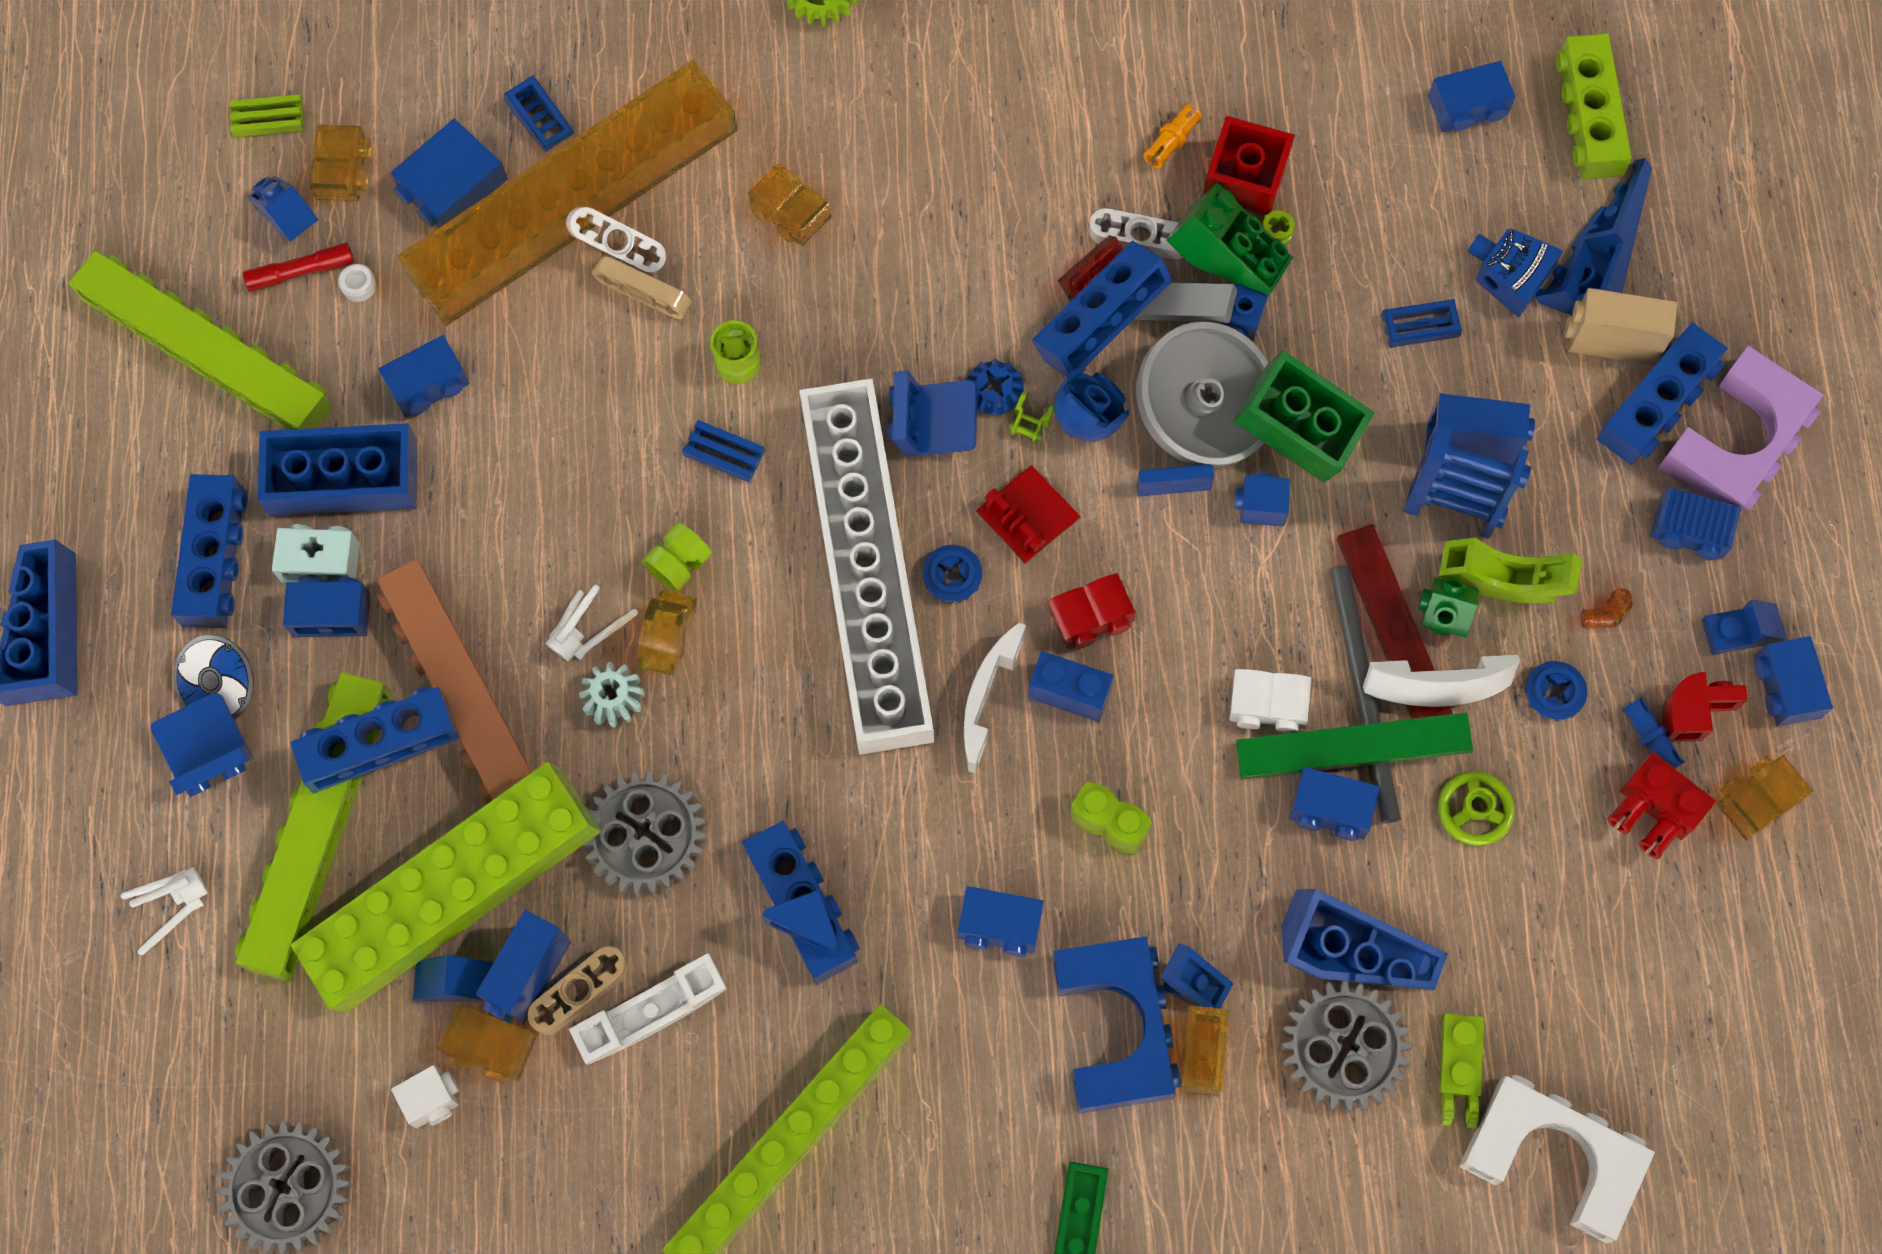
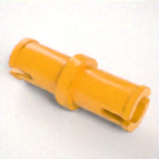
(1172, 136)

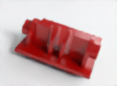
(1027, 513)

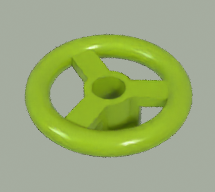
(1483, 796)

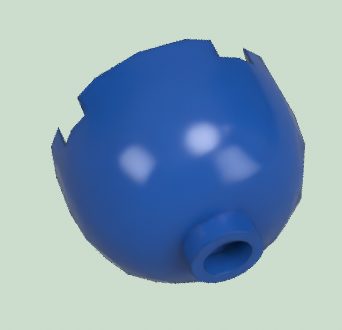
(1089, 406)

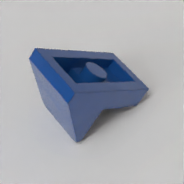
(1744, 628)
(1194, 979)

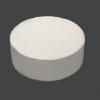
(357, 282)

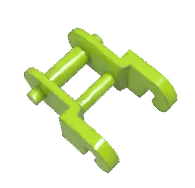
(1044, 421)

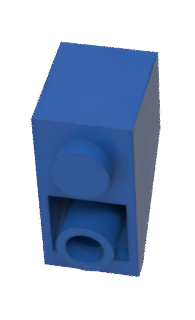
(282, 207)

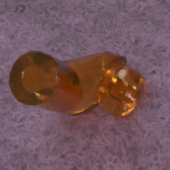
(1611, 614)

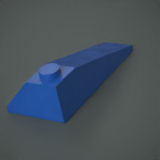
(1349, 945)

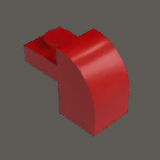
(1690, 705)

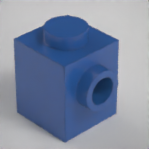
(1247, 311)
(1263, 499)

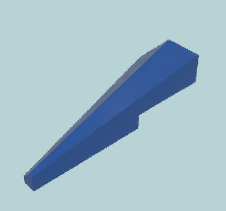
(1603, 246)

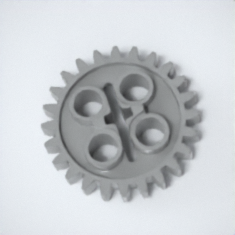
(665, 806)
(1377, 1064)
(315, 1204)

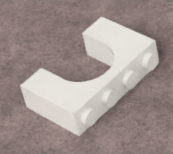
(1614, 1160)

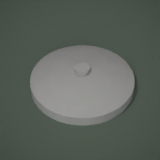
(1194, 389)

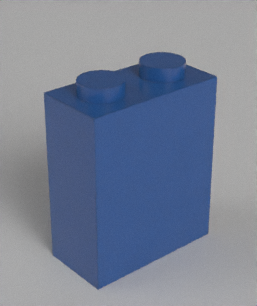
(448, 175)
(1483, 425)
(522, 968)

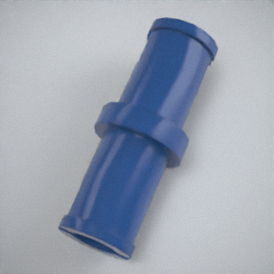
(1651, 732)

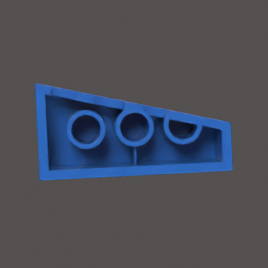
(40, 626)

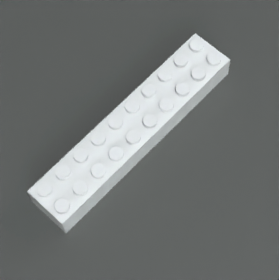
(866, 567)

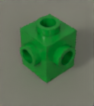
(1448, 606)

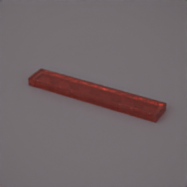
(1386, 606)

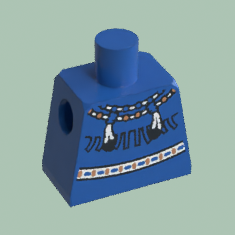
(1514, 267)

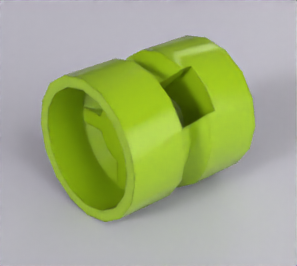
(735, 351)
(678, 555)

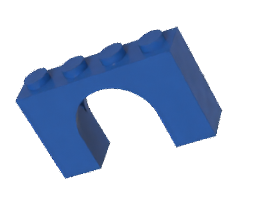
(1128, 970)

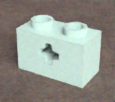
(300, 542)

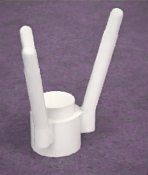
(566, 639)
(183, 886)

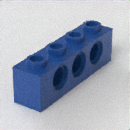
(1102, 309)
(1693, 350)
(204, 498)
(396, 744)
(765, 852)

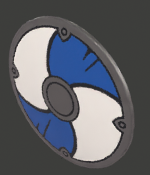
(214, 666)

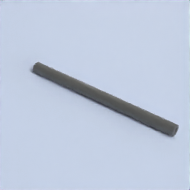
(1359, 666)

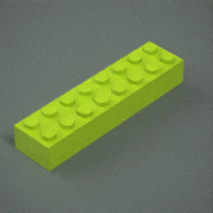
(445, 888)

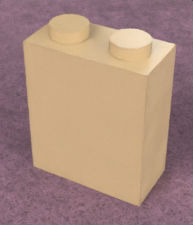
(1621, 326)

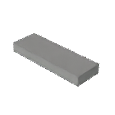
(1192, 303)

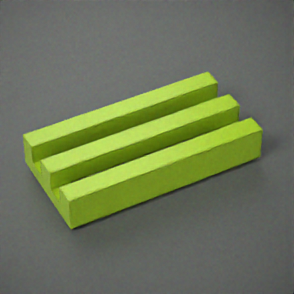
(266, 110)

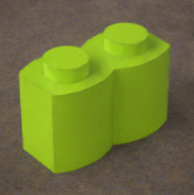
(1101, 813)

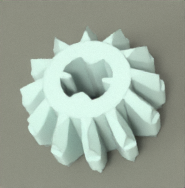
(623, 685)

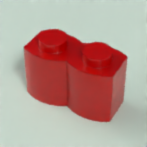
(1092, 611)

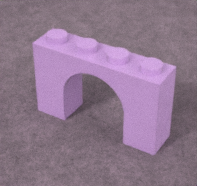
(1782, 405)

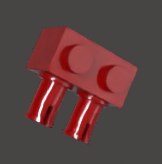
(1667, 798)

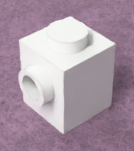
(427, 1097)

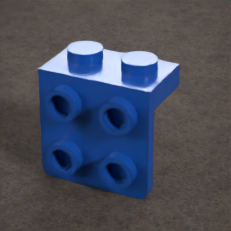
(932, 416)
(201, 744)

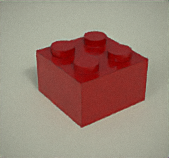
(1250, 163)

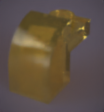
(664, 632)

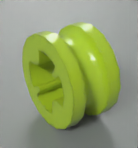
(1280, 217)

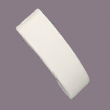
(1002, 654)
(1442, 688)
(649, 1011)

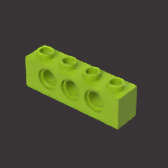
(1595, 58)

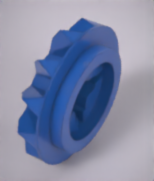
(1011, 390)
(948, 558)
(1558, 675)

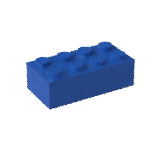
(337, 469)

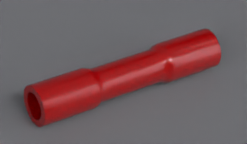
(278, 272)

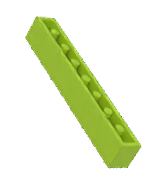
(200, 344)
(305, 847)
(792, 1136)

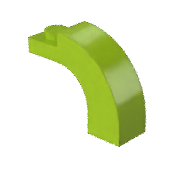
(1510, 576)

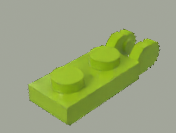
(1461, 1065)

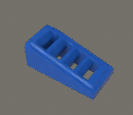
(523, 91)

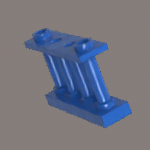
(1462, 487)

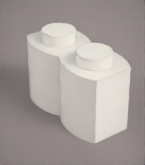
(1270, 700)

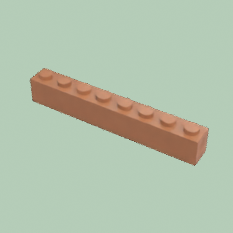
(448, 665)

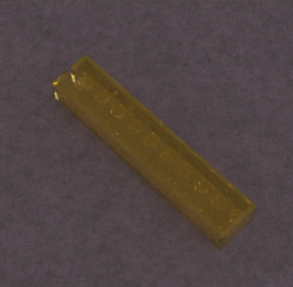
(597, 170)

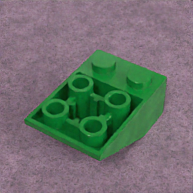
(1230, 242)

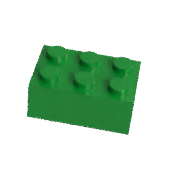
(1304, 416)

